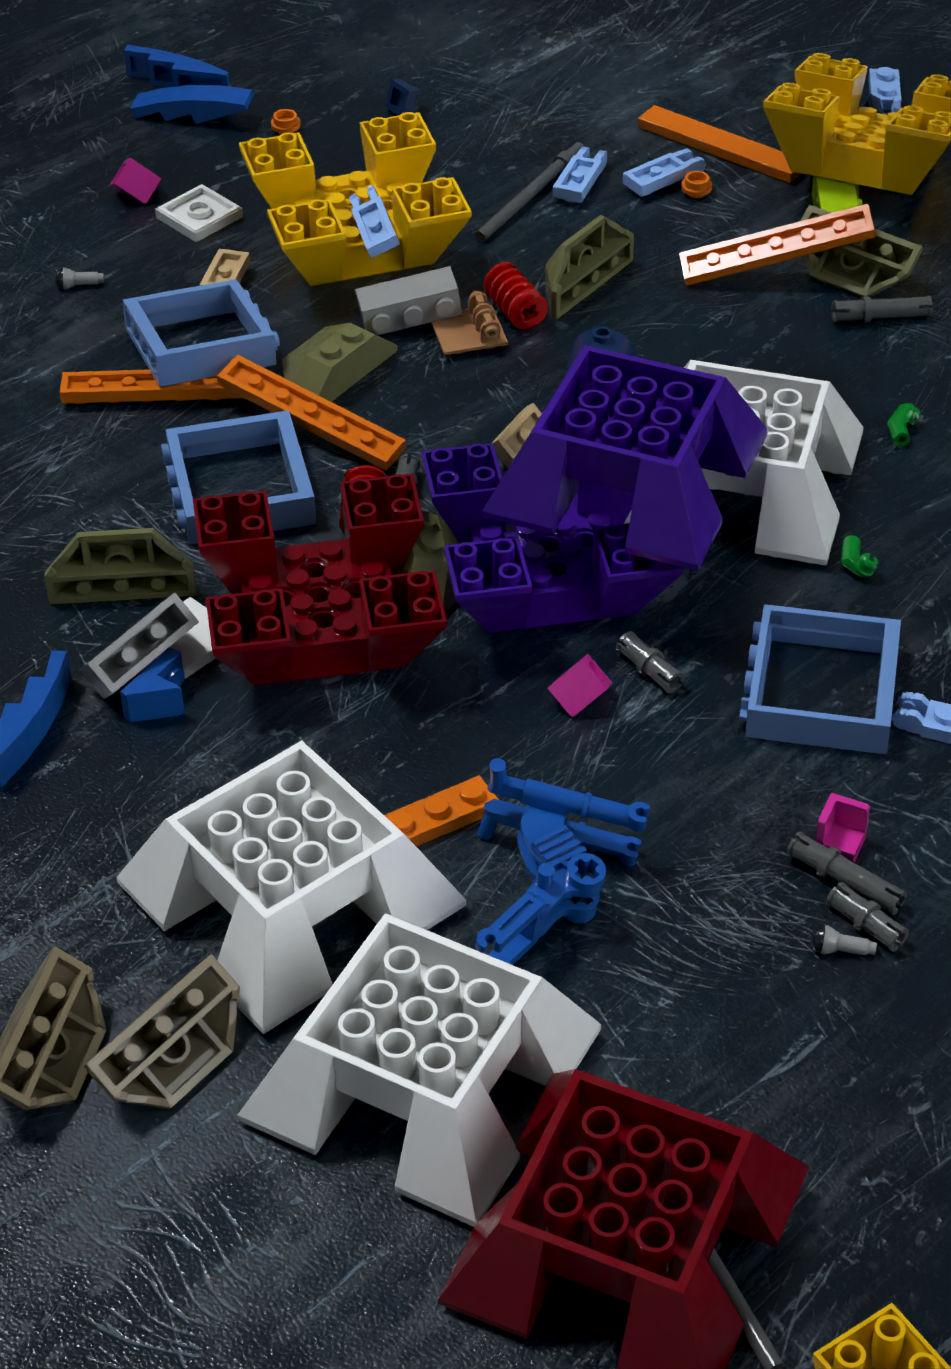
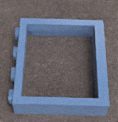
(201, 359)
(237, 434)
(830, 631)

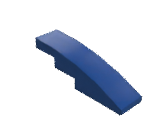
(171, 69)
(200, 101)
(27, 723)

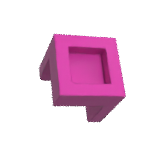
(135, 180)
(579, 685)
(843, 825)

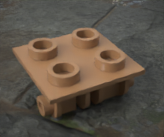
(473, 330)

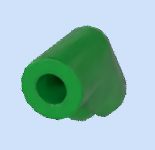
(897, 423)
(853, 561)

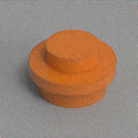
(285, 121)
(696, 184)

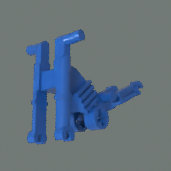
(553, 855)

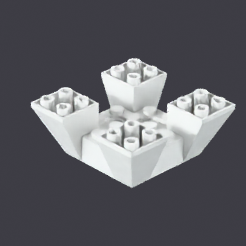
(806, 434)
(280, 858)
(425, 1038)

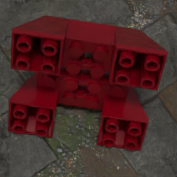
(319, 603)
(586, 1151)

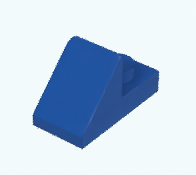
(155, 690)

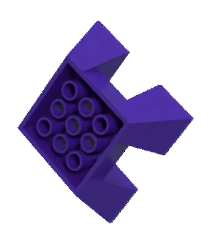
(639, 432)
(530, 577)

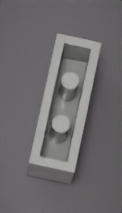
(409, 301)
(139, 646)

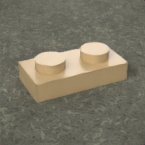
(227, 266)
(514, 435)

